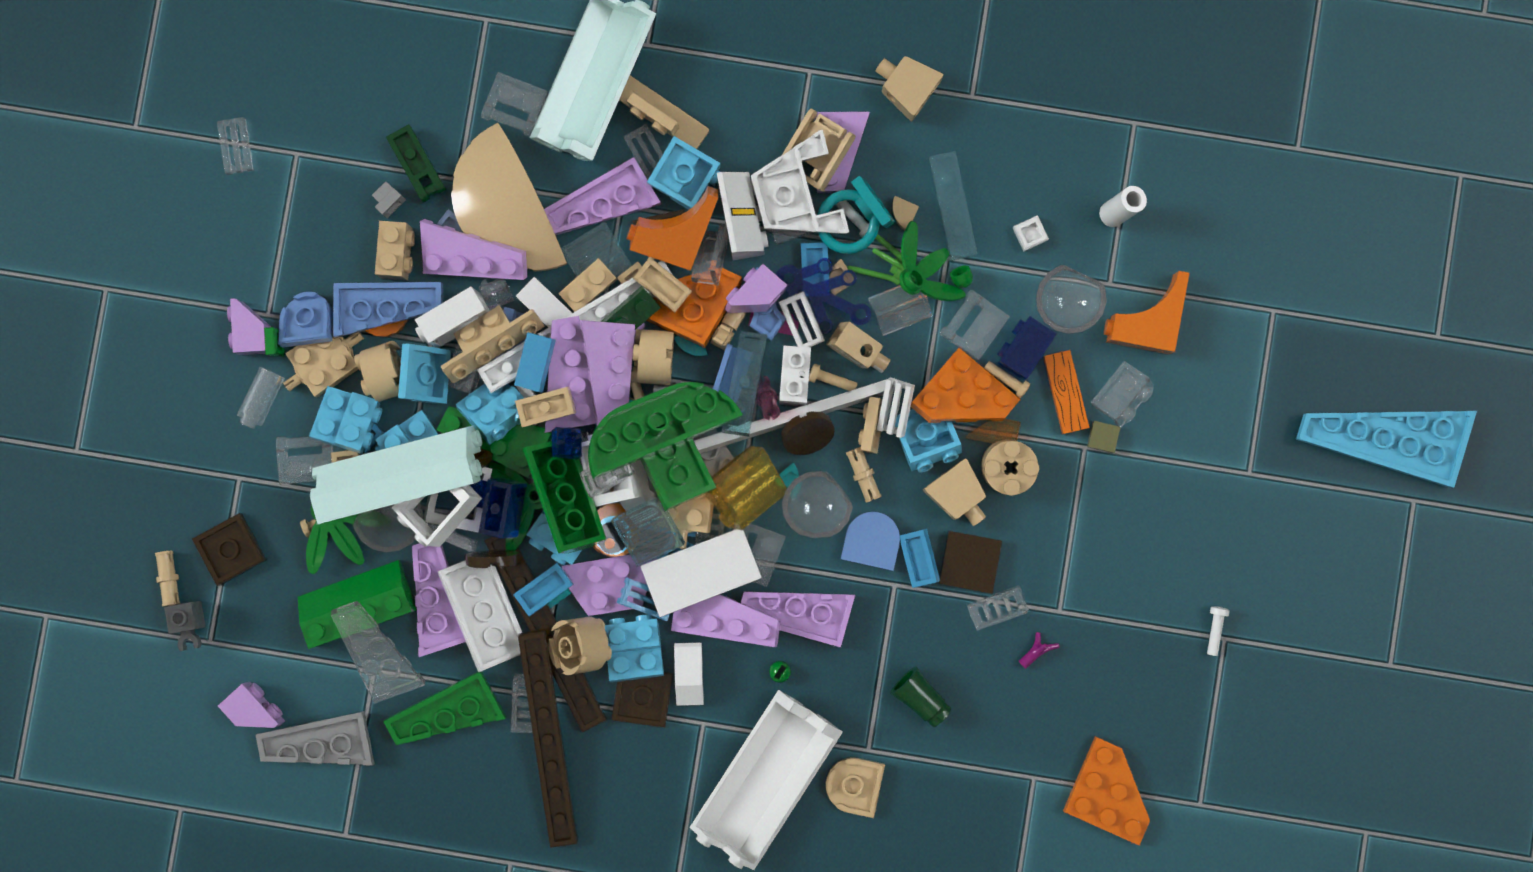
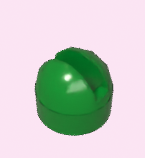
(962, 276)
(774, 669)

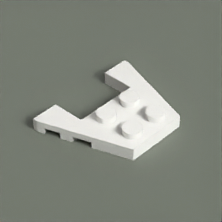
(785, 194)

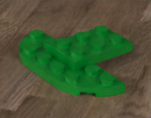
(661, 435)

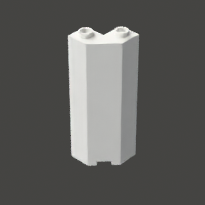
(765, 781)

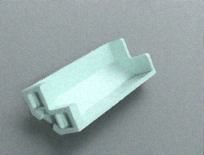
(593, 76)
(396, 474)

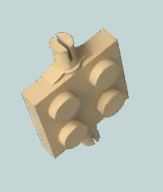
(323, 363)
(693, 517)

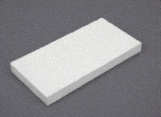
(700, 572)
(482, 613)

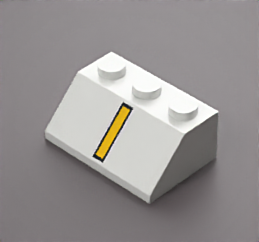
(741, 215)

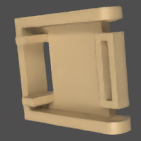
(837, 143)

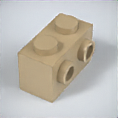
(394, 250)

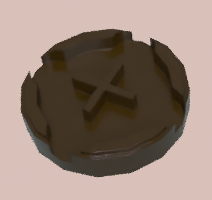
(807, 433)
(485, 559)

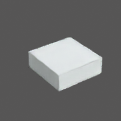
(1030, 233)

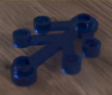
(819, 292)

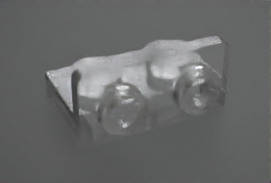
(1123, 394)

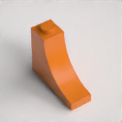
(675, 238)
(1154, 328)

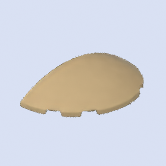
(499, 202)

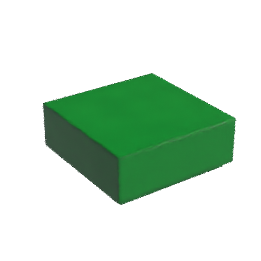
(272, 347)

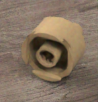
(653, 357)
(380, 370)
(1025, 467)
(579, 645)

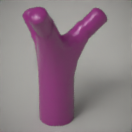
(1036, 651)

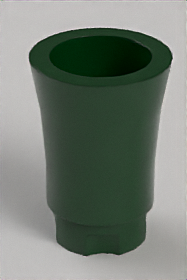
(921, 697)

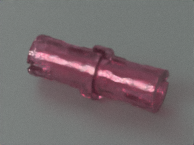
(767, 399)

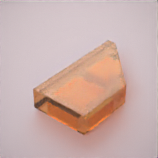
(995, 431)

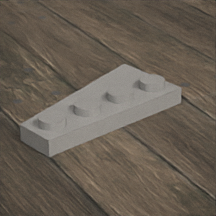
(324, 741)

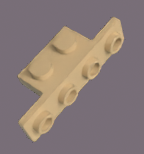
(662, 113)
(487, 339)

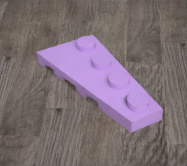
(605, 198)
(609, 363)
(435, 616)

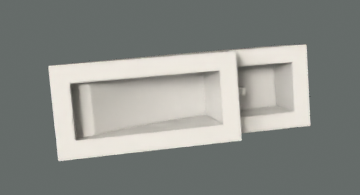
(543, 302)

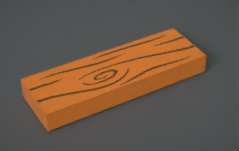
(1066, 392)

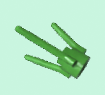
(896, 268)

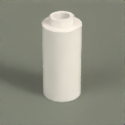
(1123, 206)

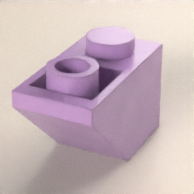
(758, 292)
(247, 329)
(250, 709)

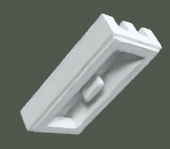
(805, 302)
(886, 404)

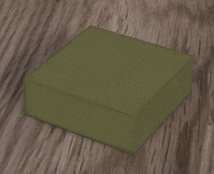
(1103, 436)

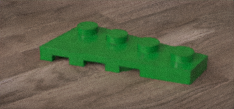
(507, 450)
(453, 708)

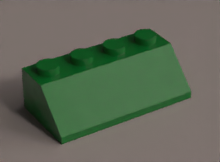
(564, 499)
(380, 591)

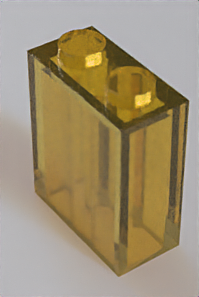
(746, 488)

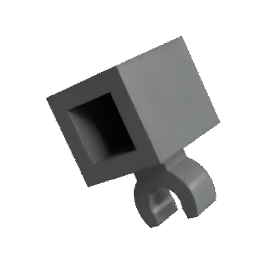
(185, 619)

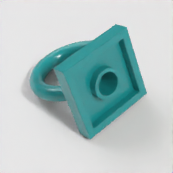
(871, 208)

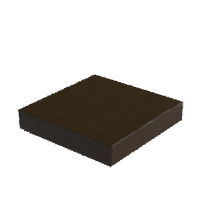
(229, 549)
(970, 562)
(643, 700)

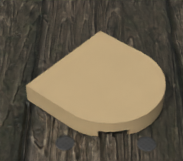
(855, 785)

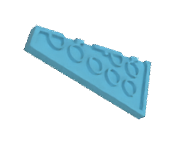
(1407, 442)

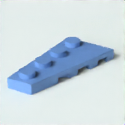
(373, 305)

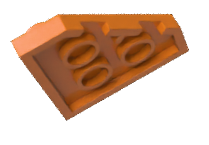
(700, 311)
(964, 393)
(1108, 794)

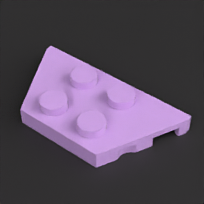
(600, 582)

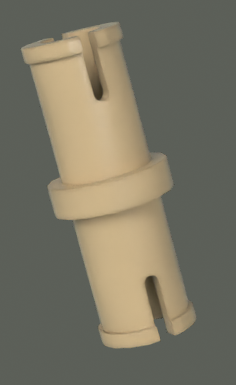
(863, 474)
(167, 578)

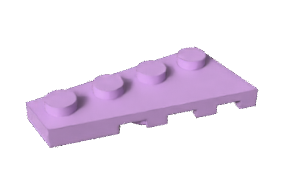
(468, 255)
(570, 369)
(806, 614)
(727, 620)

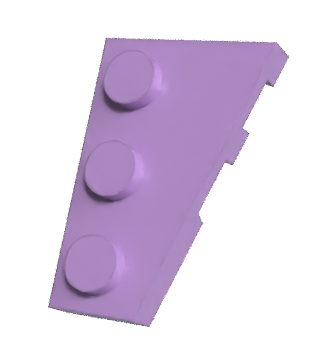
(854, 123)

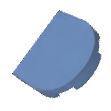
(306, 321)
(872, 541)

